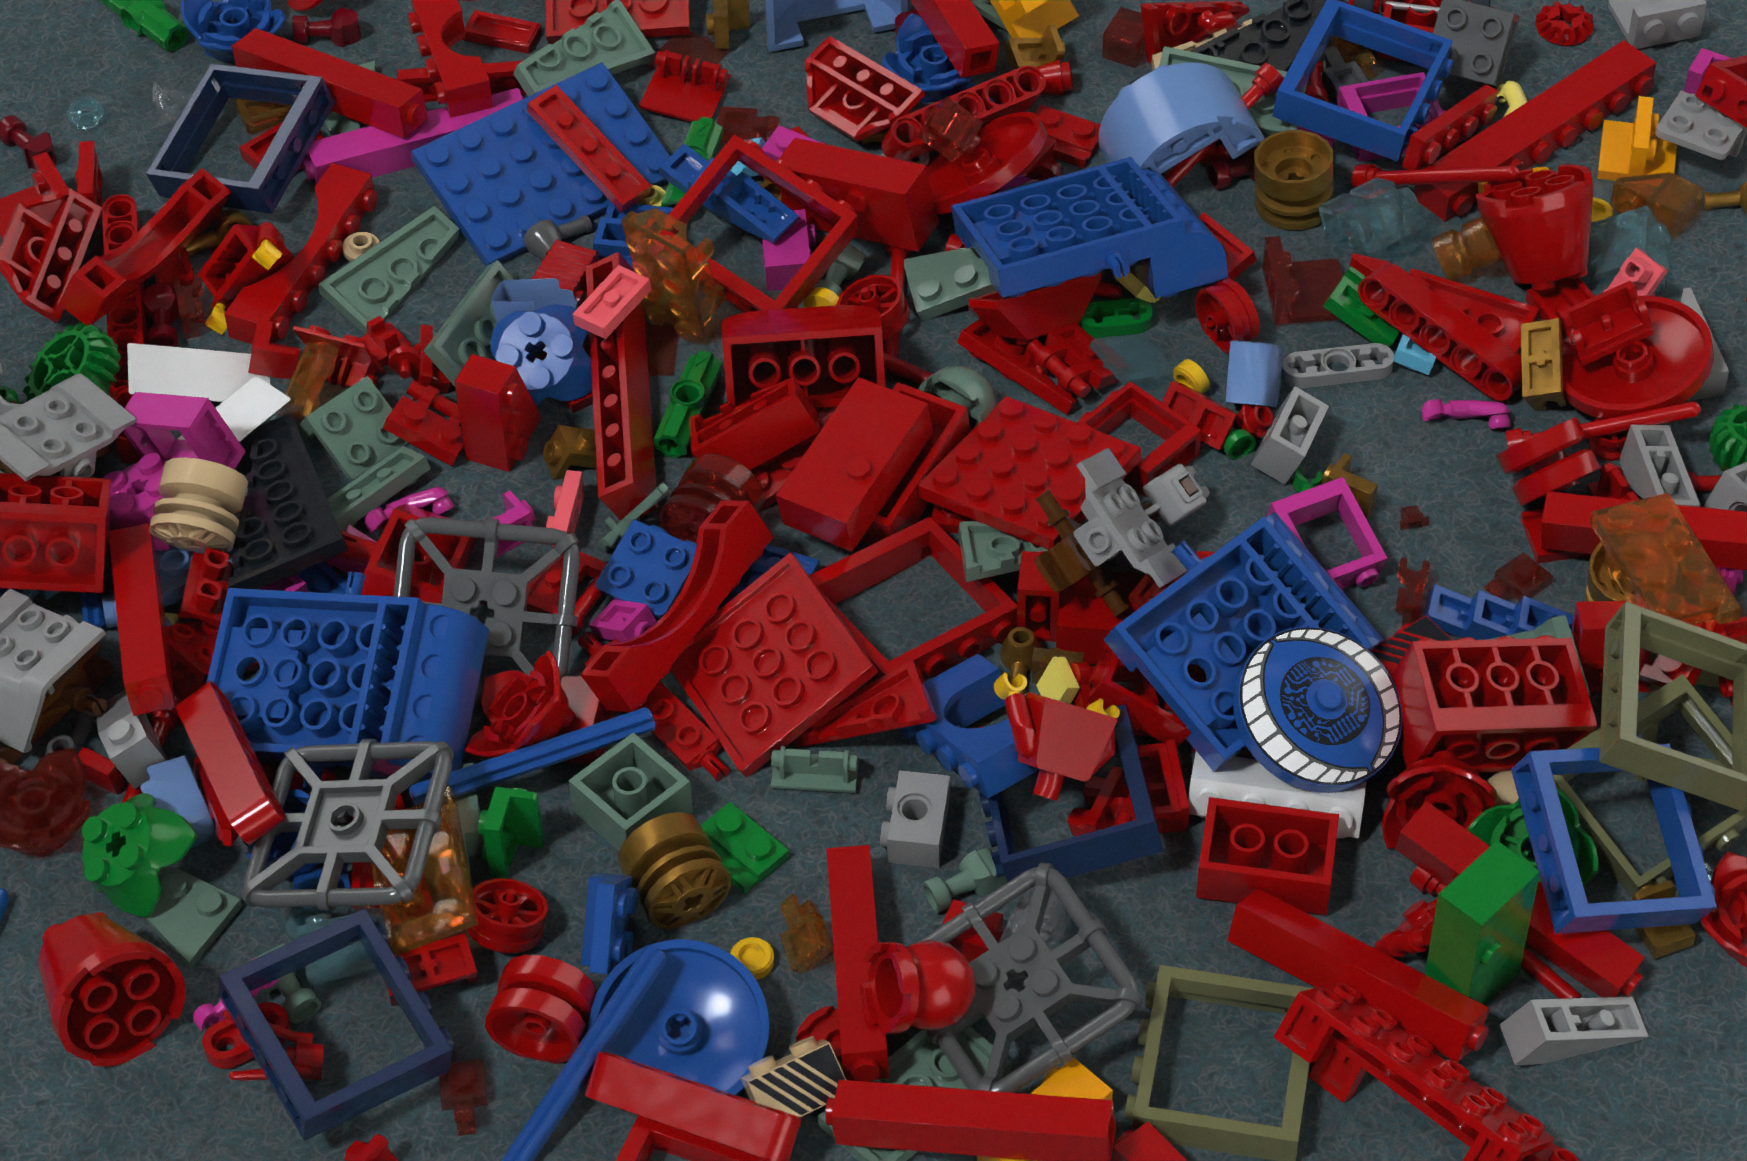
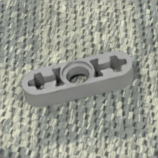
(1347, 355)

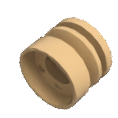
(198, 505)

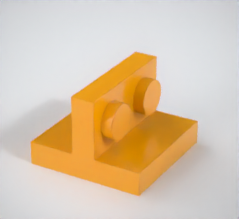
(1032, 17)
(1634, 147)

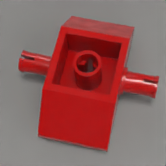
(383, 555)

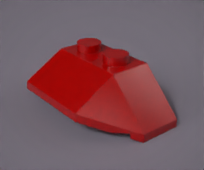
(855, 91)
(47, 247)
(1036, 310)

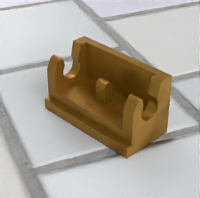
(1542, 363)

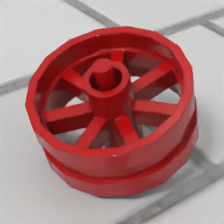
(878, 293)
(1227, 313)
(508, 915)

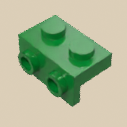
(509, 822)

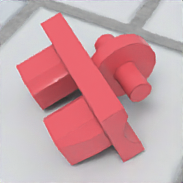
(1642, 272)

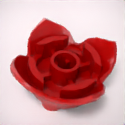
(521, 709)
(1442, 782)
(1729, 920)

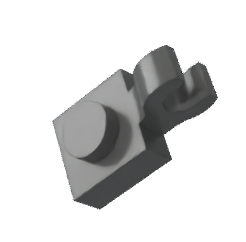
(1338, 73)

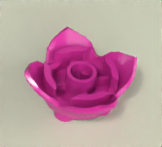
(135, 494)

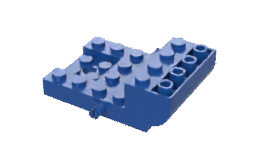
(1090, 224)
(1220, 616)
(348, 671)

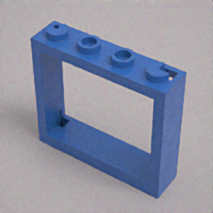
(1377, 34)
(1558, 863)

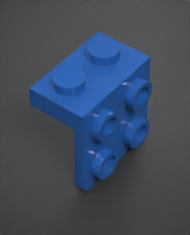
(647, 568)

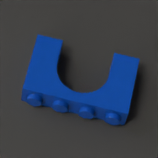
(980, 756)

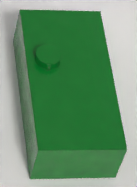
(1483, 924)

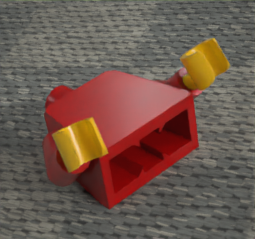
(240, 260)
(1057, 735)

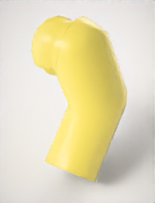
(1511, 94)

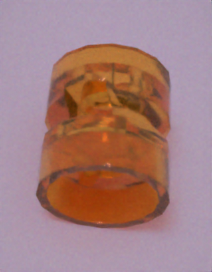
(1465, 249)

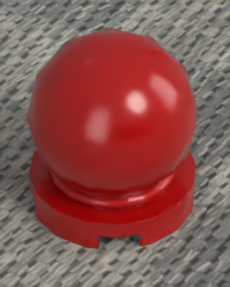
(916, 986)

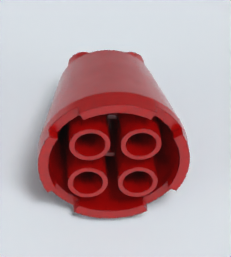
(1541, 223)
(107, 989)

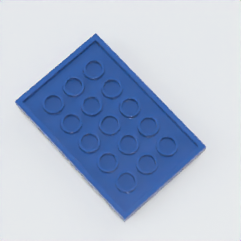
(511, 174)

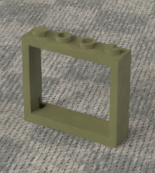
(1673, 696)
(1619, 747)
(1203, 1130)

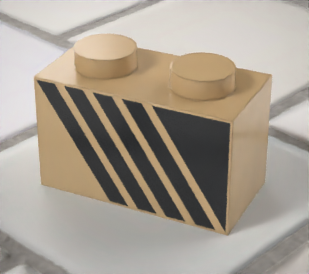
(797, 1081)

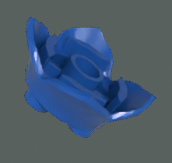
(226, 22)
(923, 61)
(567, 367)

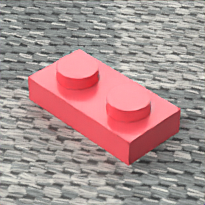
(612, 301)
(568, 503)

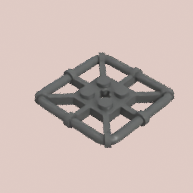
(502, 591)
(361, 840)
(1045, 988)

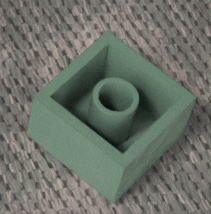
(627, 790)

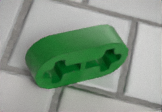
(1116, 318)

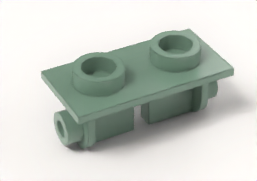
(815, 772)

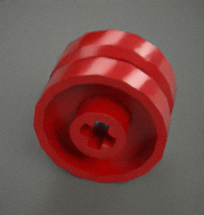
(1548, 461)
(540, 1008)

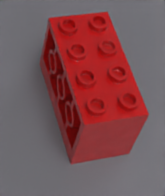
(54, 533)
(1491, 699)

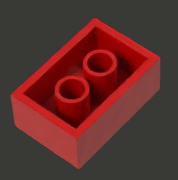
(1267, 849)

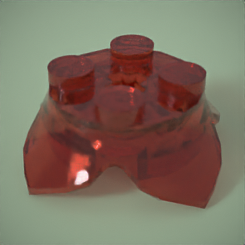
(42, 805)

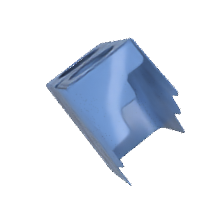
(529, 296)
(1254, 373)
(177, 790)

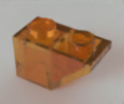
(1667, 195)

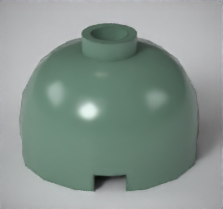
(964, 388)

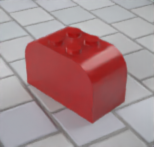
(815, 345)

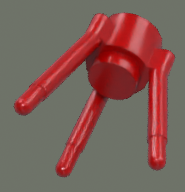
(305, 1057)

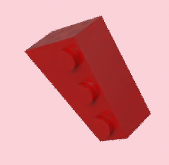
(494, 412)
(758, 429)

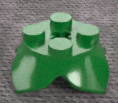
(1509, 828)
(129, 847)

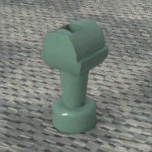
(843, 268)
(975, 874)
(299, 1001)

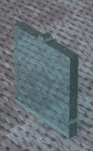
(1133, 359)

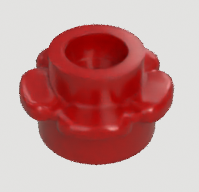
(1255, 419)

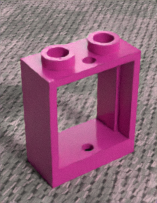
(1382, 96)
(196, 419)
(1325, 500)

